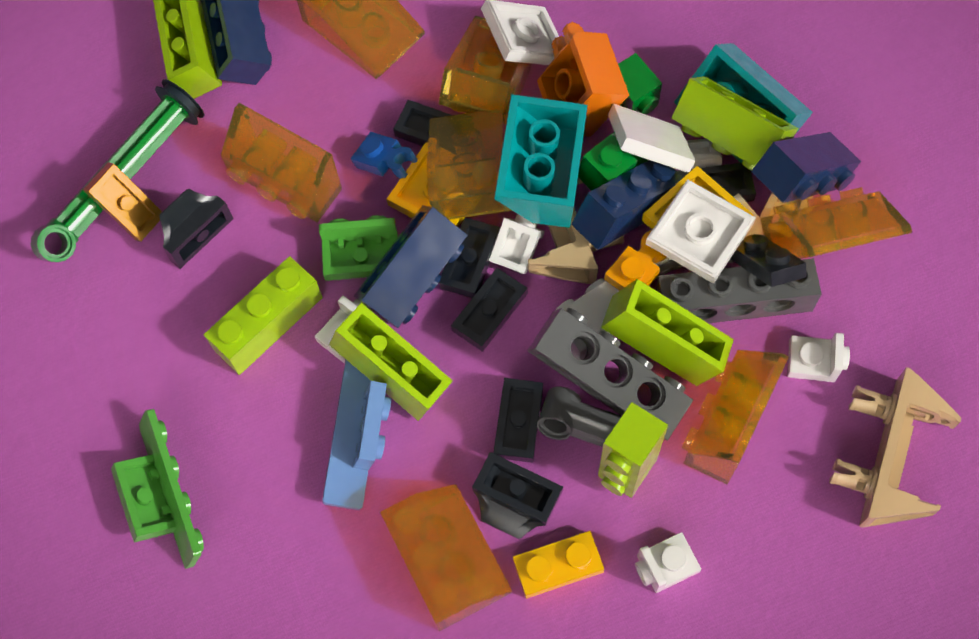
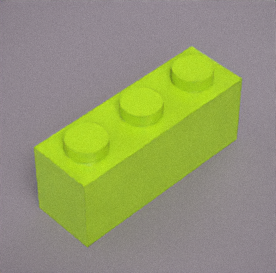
(186, 46)
(729, 121)
(264, 315)
(667, 333)
(391, 360)
(631, 450)

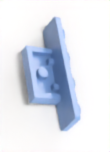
(355, 438)

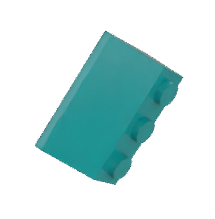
(743, 76)
(541, 159)

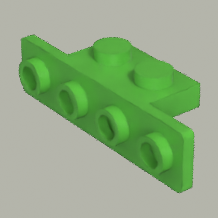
(153, 494)

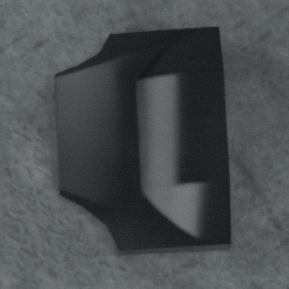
(191, 224)
(514, 497)

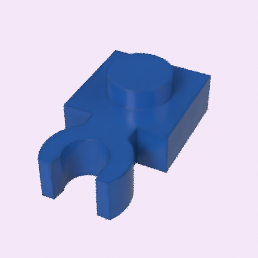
(382, 153)

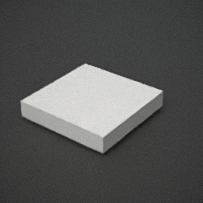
(521, 31)
(651, 138)
(700, 231)

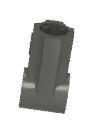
(567, 416)

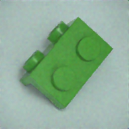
(355, 247)

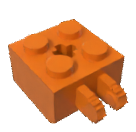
(584, 74)

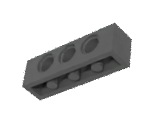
(740, 294)
(554, 349)

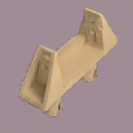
(572, 257)
(909, 401)

